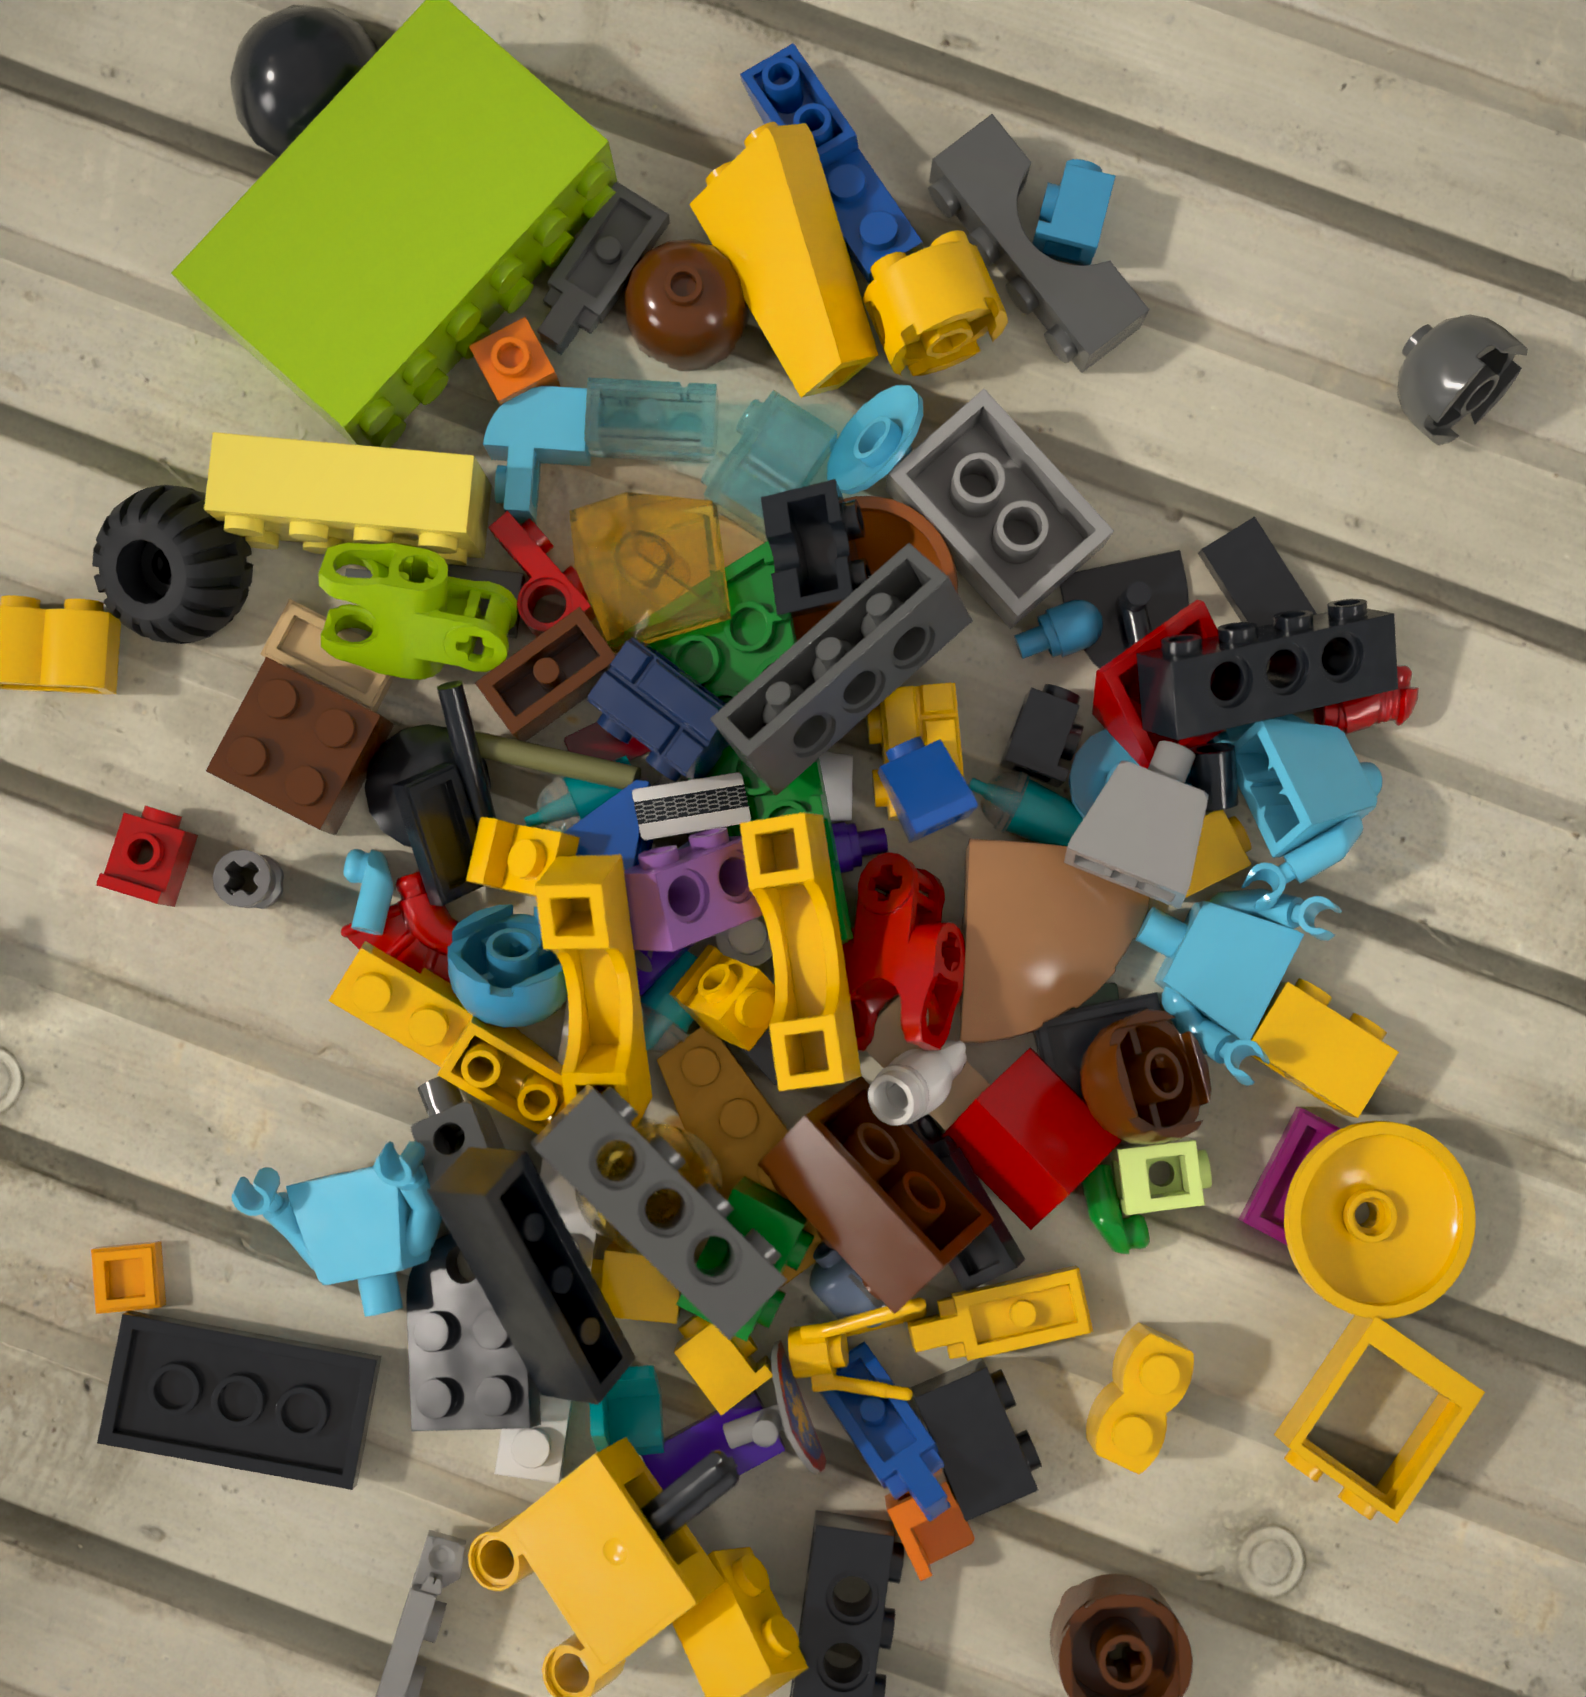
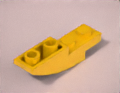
(428, 1018)

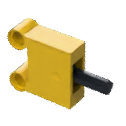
(609, 1557)

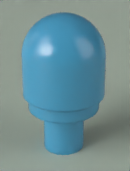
(1062, 630)

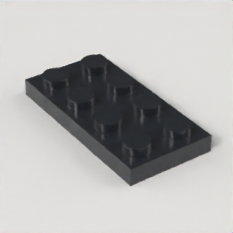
(239, 1399)

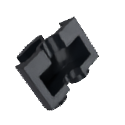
(813, 548)

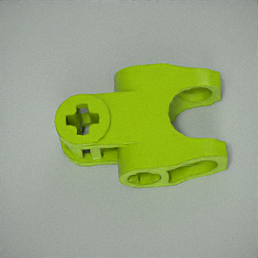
(413, 611)

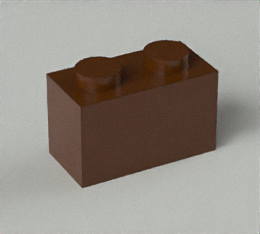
(547, 675)

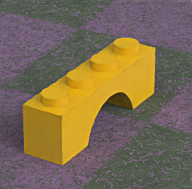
(590, 931)
(812, 1004)

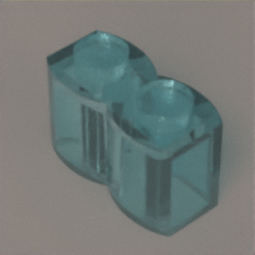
(777, 453)

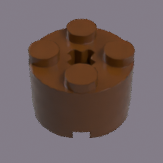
(1114, 1611)

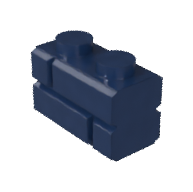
(662, 709)

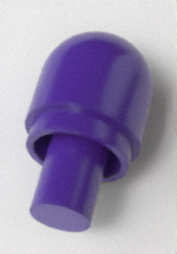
(854, 845)

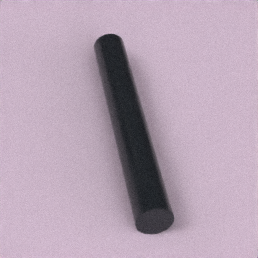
(466, 749)

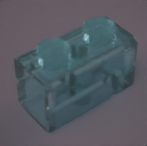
(651, 420)

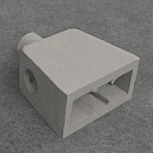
(1144, 827)

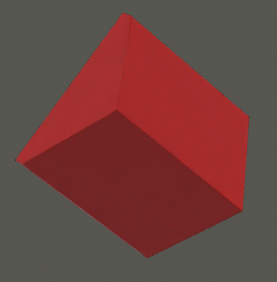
(1117, 686)
(1031, 1138)

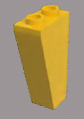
(788, 249)

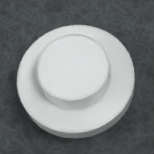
(746, 942)

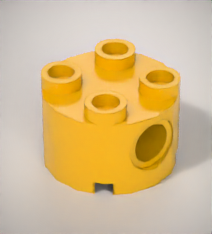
(933, 305)

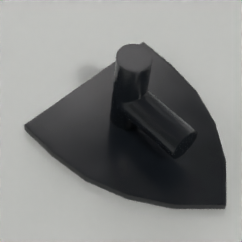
(1131, 598)

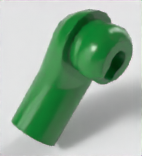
(1106, 1213)

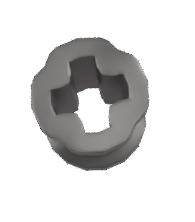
(229, 880)

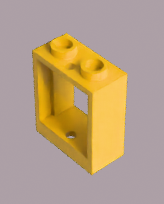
(1424, 1447)

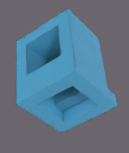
(1074, 213)

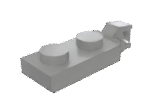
(422, 1614)

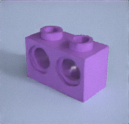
(689, 892)

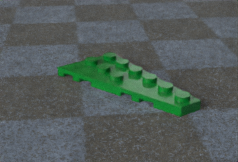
(728, 659)

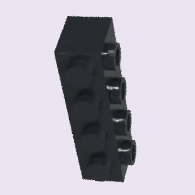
(532, 1273)

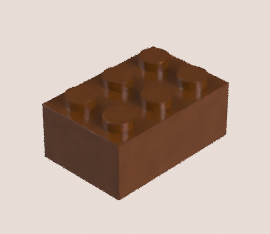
(875, 1195)

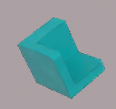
(631, 1411)

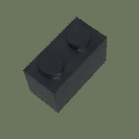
(975, 1438)

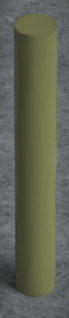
(556, 761)

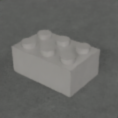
(999, 507)

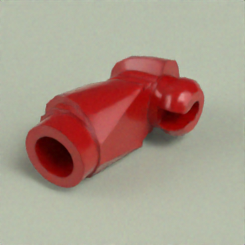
(1377, 708)

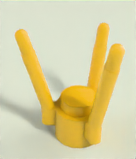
(823, 1348)

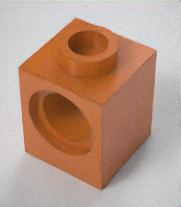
(513, 361)

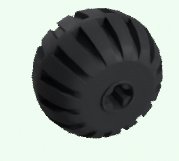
(171, 566)

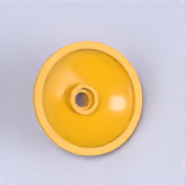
(1415, 1226)

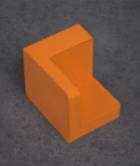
(928, 1540)

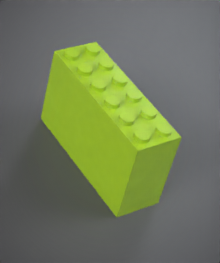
(402, 224)

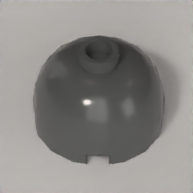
(1456, 372)

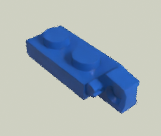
(889, 1436)

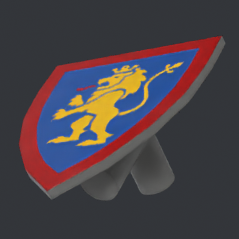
(787, 1415)

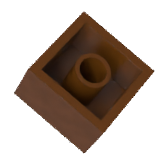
(299, 746)

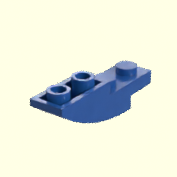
(869, 218)

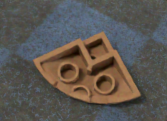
(1036, 936)

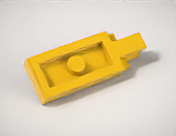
(1006, 1316)

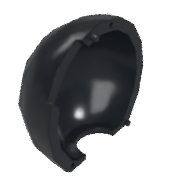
(293, 69)

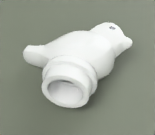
(916, 1083)

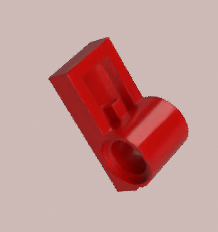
(528, 549)

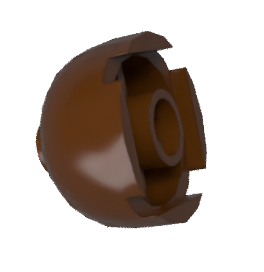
(685, 305)
(1145, 1079)

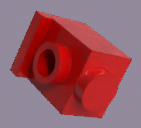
(164, 874)

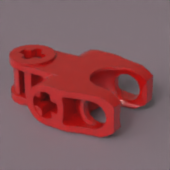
(903, 952)

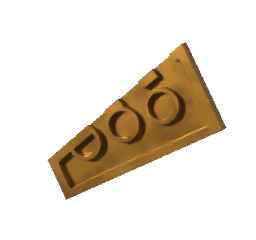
(727, 1114)

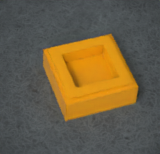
(128, 1277)

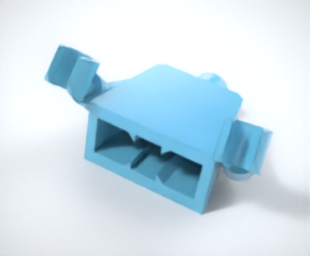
(1302, 794)
(1228, 966)
(354, 1221)

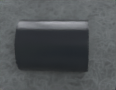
(1216, 774)

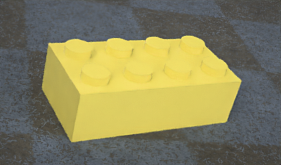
(347, 494)

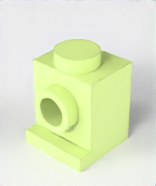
(1188, 1176)

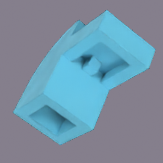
(533, 430)

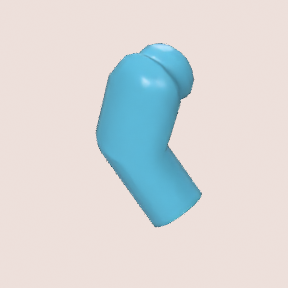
(375, 891)

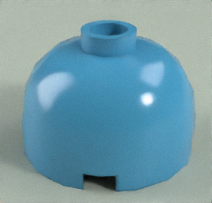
(503, 970)

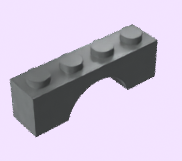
(1081, 307)

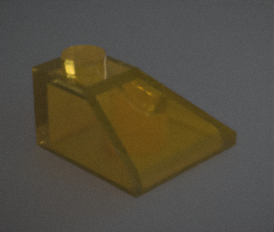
(650, 565)

